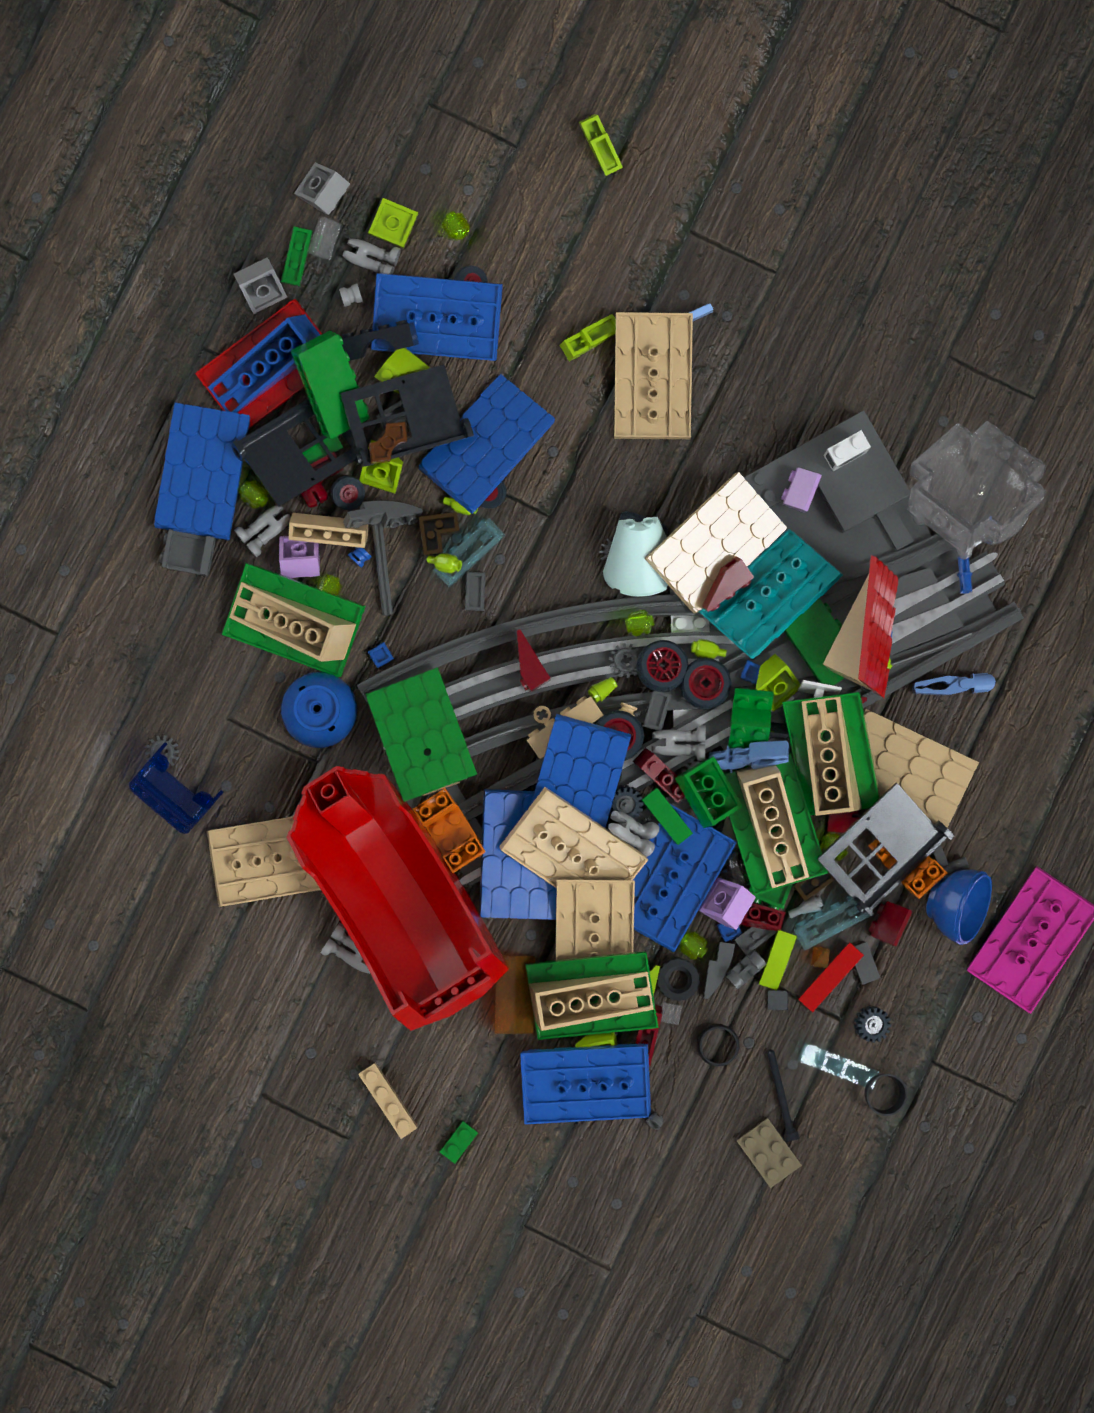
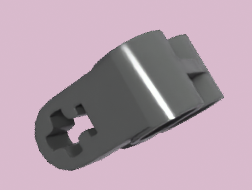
(745, 969)

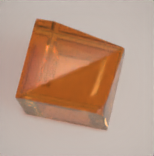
(820, 957)

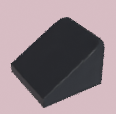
(778, 730)
(777, 1000)

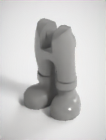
(366, 248)
(263, 520)
(673, 736)
(629, 824)
(350, 958)

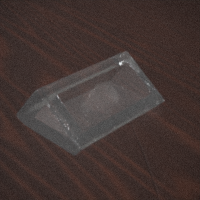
(324, 238)

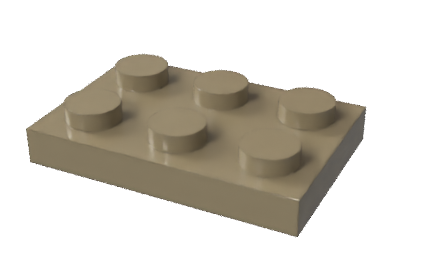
(769, 1152)

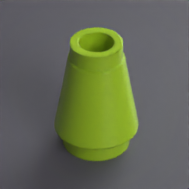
(602, 689)

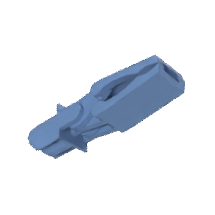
(978, 683)
(757, 755)

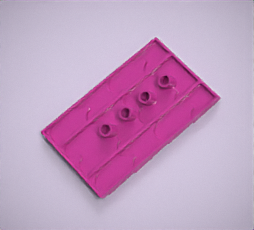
(1033, 939)

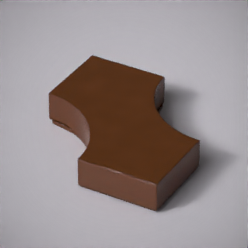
(381, 450)

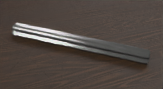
(382, 569)

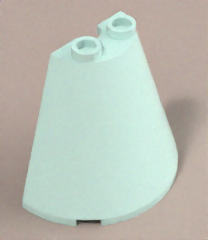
(626, 560)

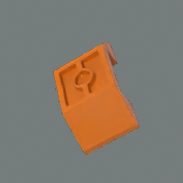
(449, 830)
(921, 878)

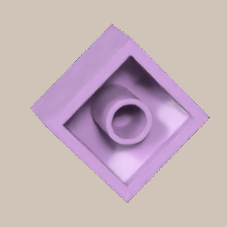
(801, 489)
(298, 558)
(727, 903)

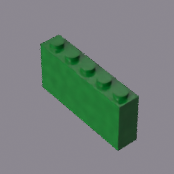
(325, 375)
(813, 638)

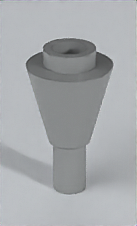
(811, 905)

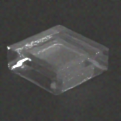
(671, 1013)

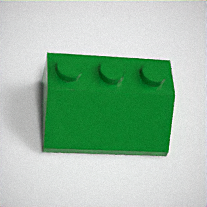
(708, 792)

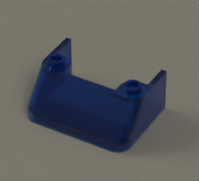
(169, 796)

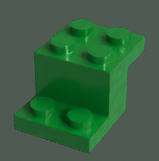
(750, 717)

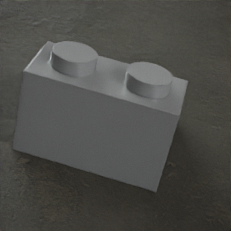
(322, 188)
(260, 285)

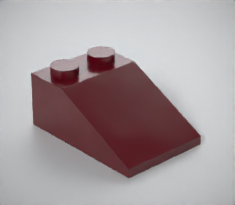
(531, 669)
(890, 923)

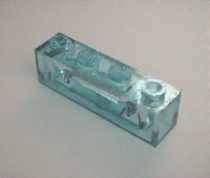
(468, 540)
(801, 927)

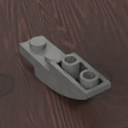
(387, 512)

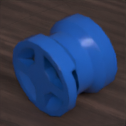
(361, 554)

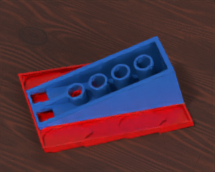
(259, 368)

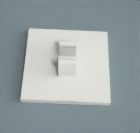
(819, 689)

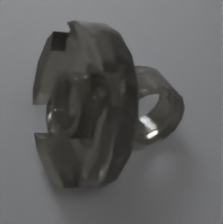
(735, 869)

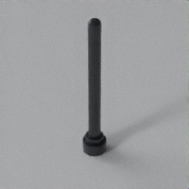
(790, 1132)

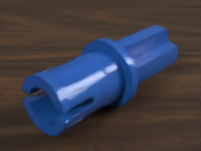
(964, 576)

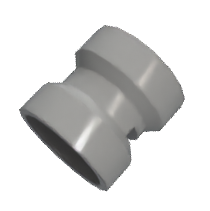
(350, 295)

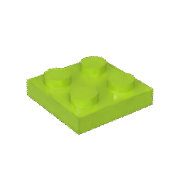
(393, 223)

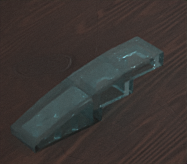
(837, 1065)

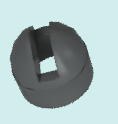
(655, 1121)

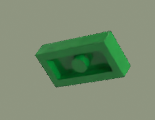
(458, 1142)

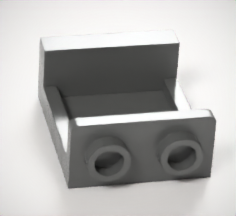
(187, 552)

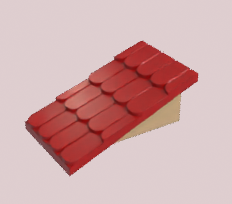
(865, 638)

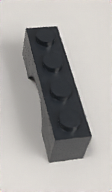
(400, 336)

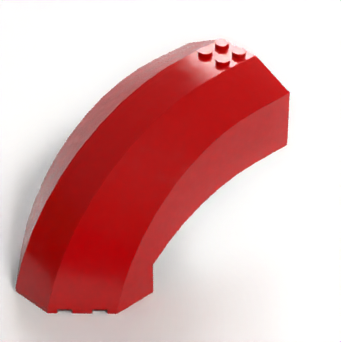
(394, 896)

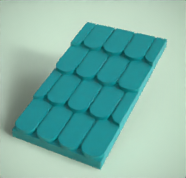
(784, 586)

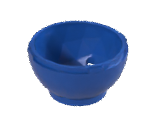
(336, 704)
(960, 904)

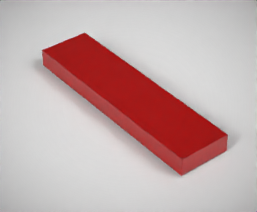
(831, 977)

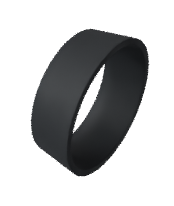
(708, 1029)
(900, 1102)

